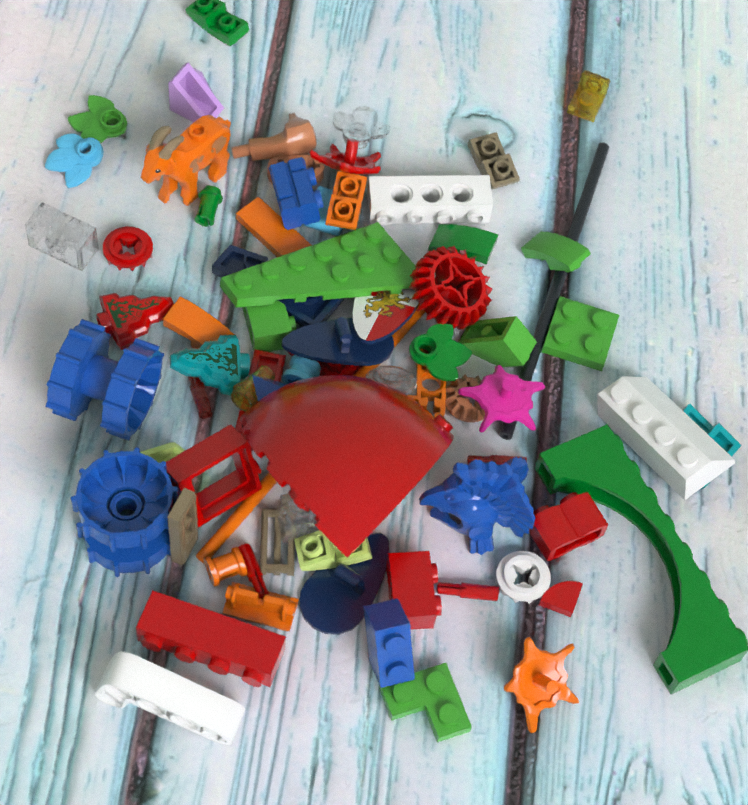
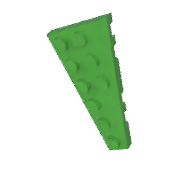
(334, 269)

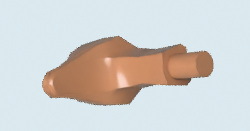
(296, 139)

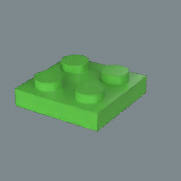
(580, 333)

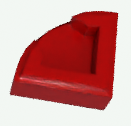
(562, 597)

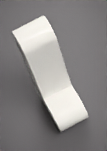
(170, 697)

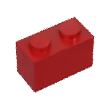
(411, 581)

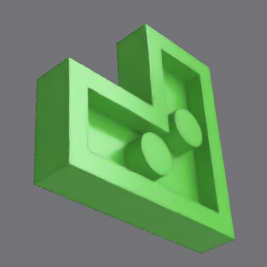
(436, 694)

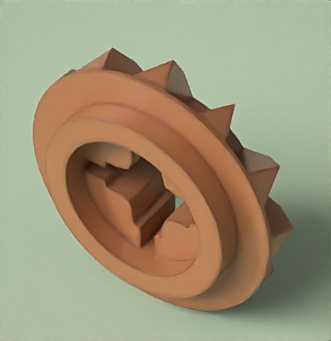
(461, 407)

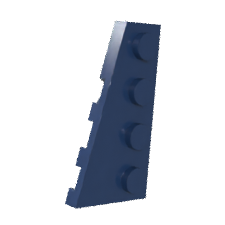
(304, 313)

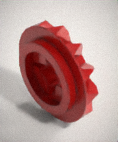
(128, 237)

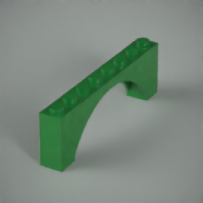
(702, 632)

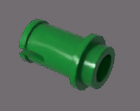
(209, 199)

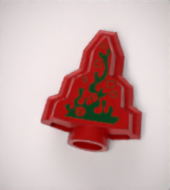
(131, 316)

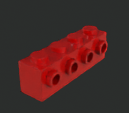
(210, 639)

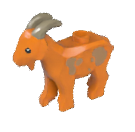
(185, 155)

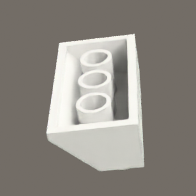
(662, 434)

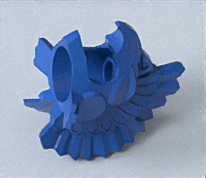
(480, 498)

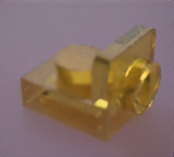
(589, 96)

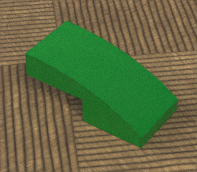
(474, 240)

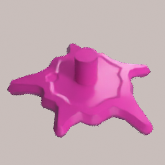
(504, 398)

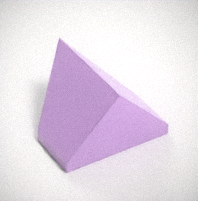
(191, 95)

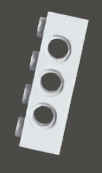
(429, 199)

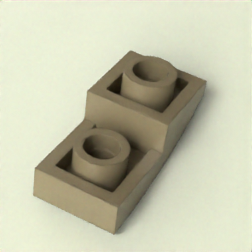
(493, 161)

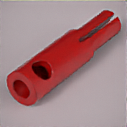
(254, 572)
(469, 590)

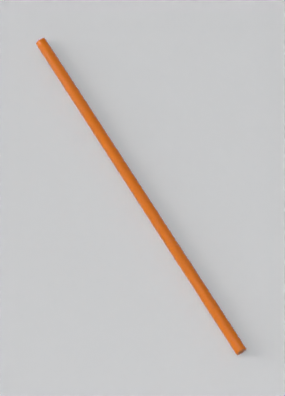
(268, 481)

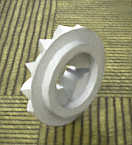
(523, 563)

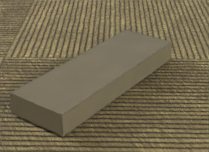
(183, 526)

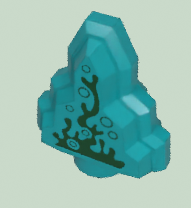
(215, 363)

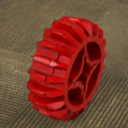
(454, 283)

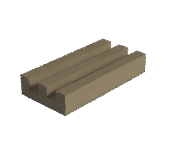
(275, 568)

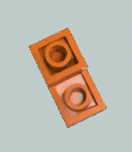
(346, 200)

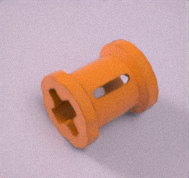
(225, 566)

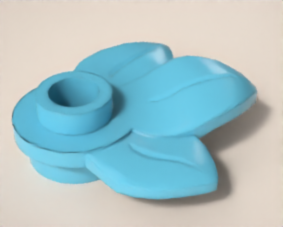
(72, 160)

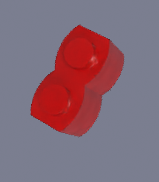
(567, 525)

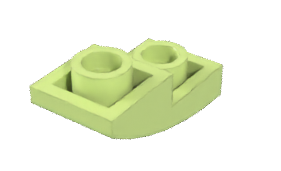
(319, 553)

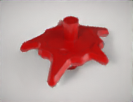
(348, 161)

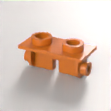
(272, 610)

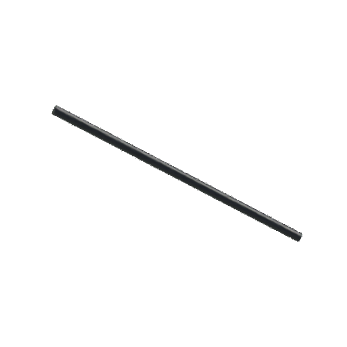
(559, 276)

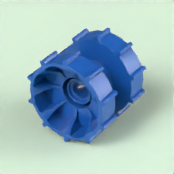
(87, 372)
(117, 484)

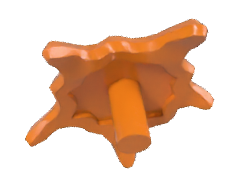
(540, 681)

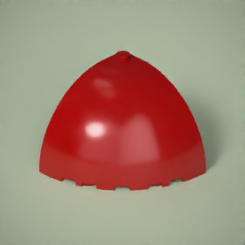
(345, 449)

